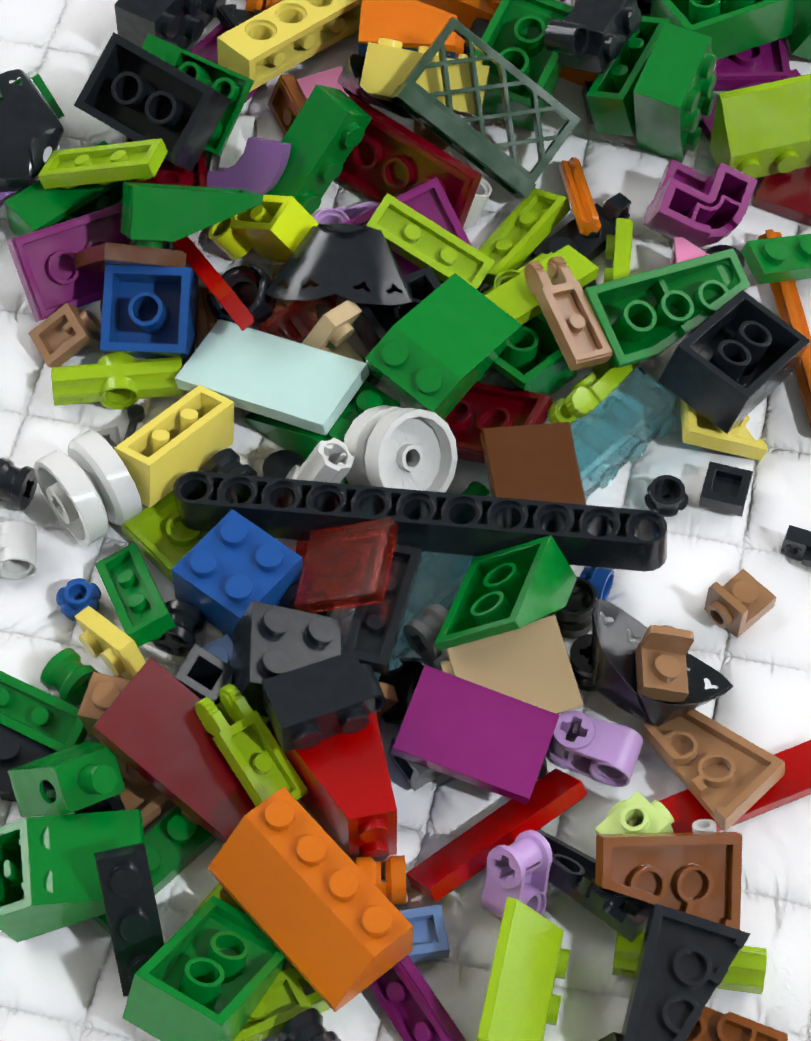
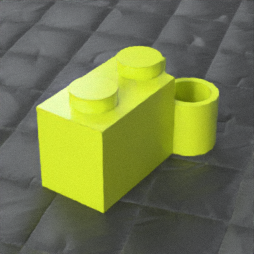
(270, 229)

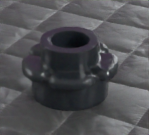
(668, 487)

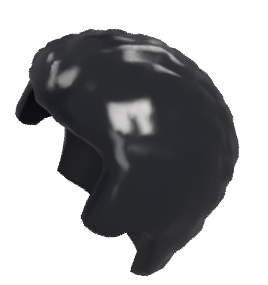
(250, 287)

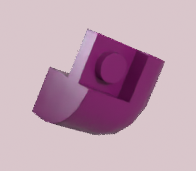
(699, 205)

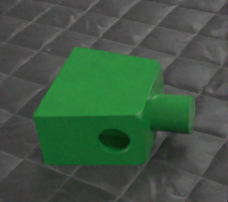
(78, 774)

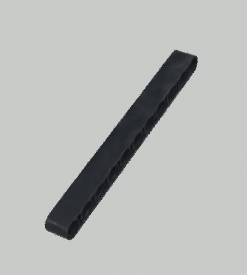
(427, 518)

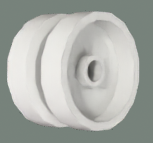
(401, 449)
(88, 487)

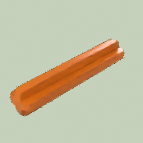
(579, 196)

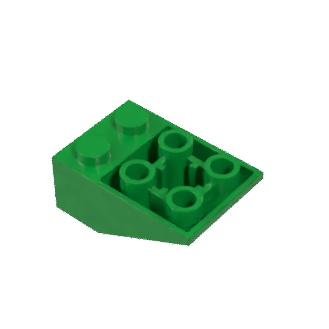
(211, 74)
(52, 870)

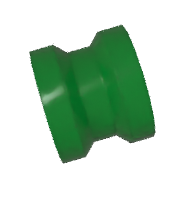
(67, 676)

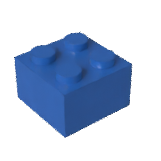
(149, 311)
(232, 568)

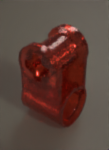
(294, 320)

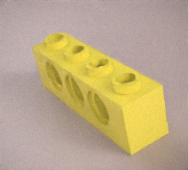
(286, 36)

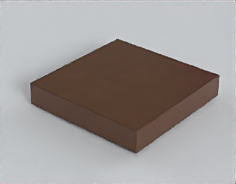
(122, 254)
(533, 463)

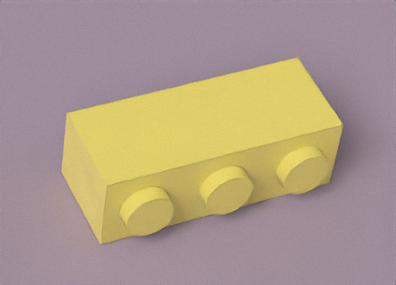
(389, 65)
(177, 442)

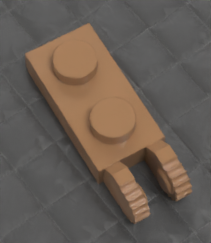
(568, 314)

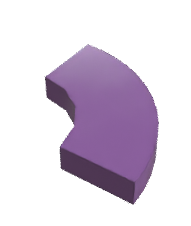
(256, 169)

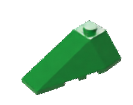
(662, 305)

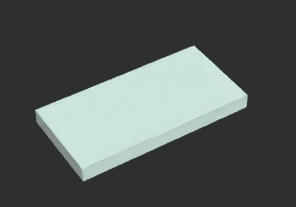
(274, 376)

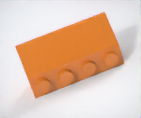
(311, 900)

